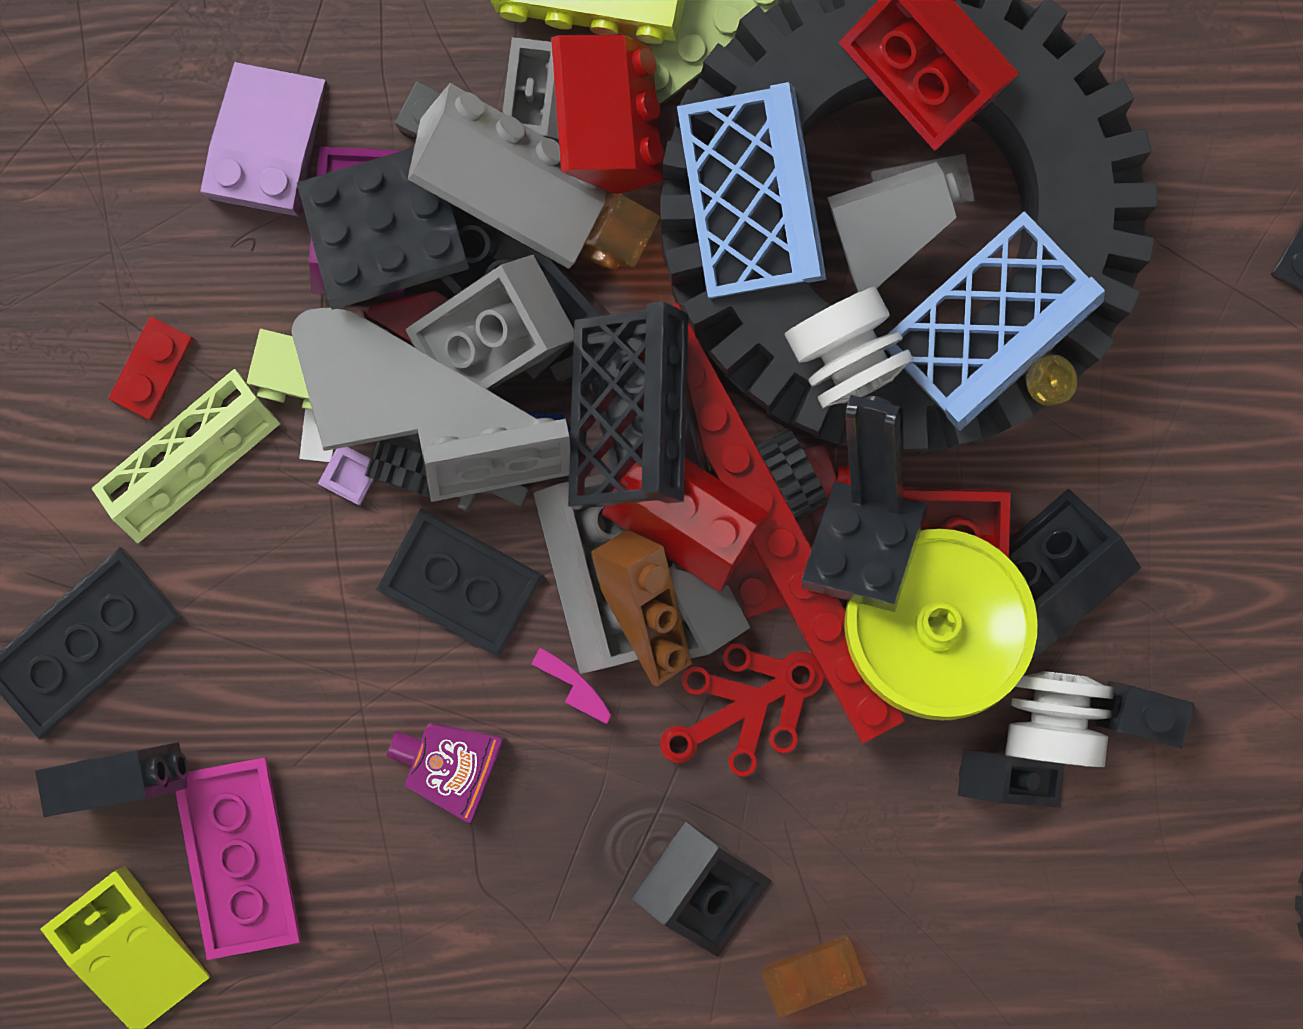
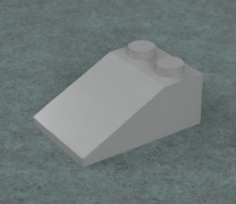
(496, 325)

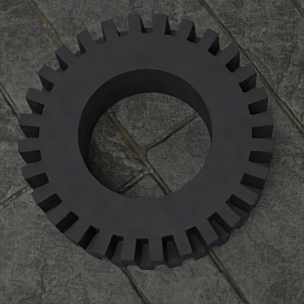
(1073, 175)

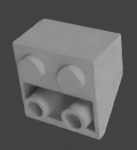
(532, 87)

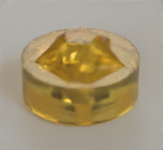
(1051, 380)

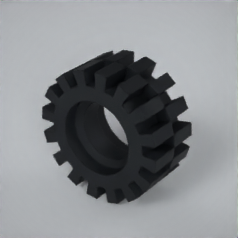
(398, 467)
(793, 474)

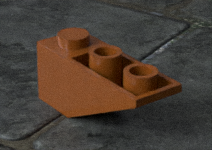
(643, 599)

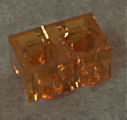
(619, 233)
(813, 975)

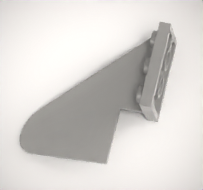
(381, 388)

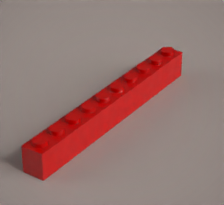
(782, 547)

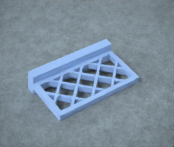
(793, 184)
(1029, 341)

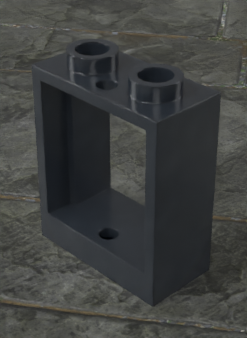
(112, 779)

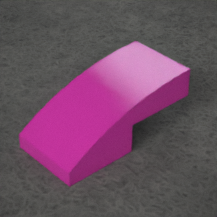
(583, 694)

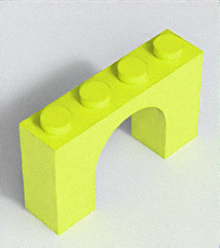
(647, 19)

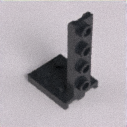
(867, 525)

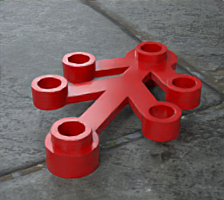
(748, 704)

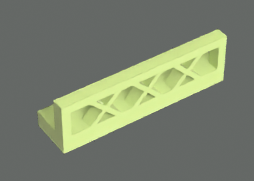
(188, 461)

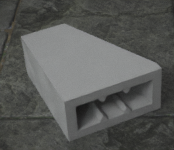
(892, 220)

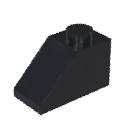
(1010, 779)

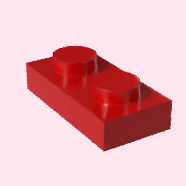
(151, 368)

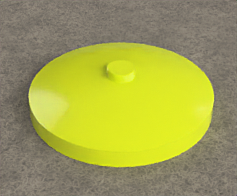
(956, 633)

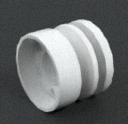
(849, 347)
(1060, 720)

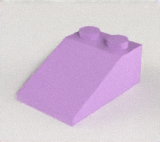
(263, 139)

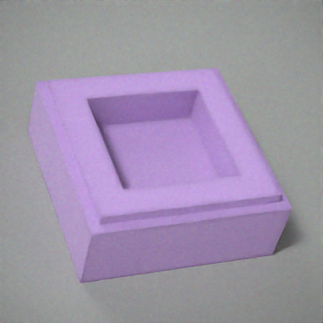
(347, 475)

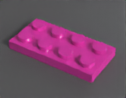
(237, 859)

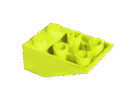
(125, 950)

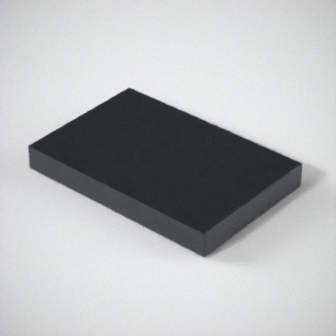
(459, 582)

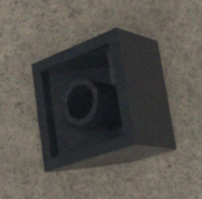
(701, 889)

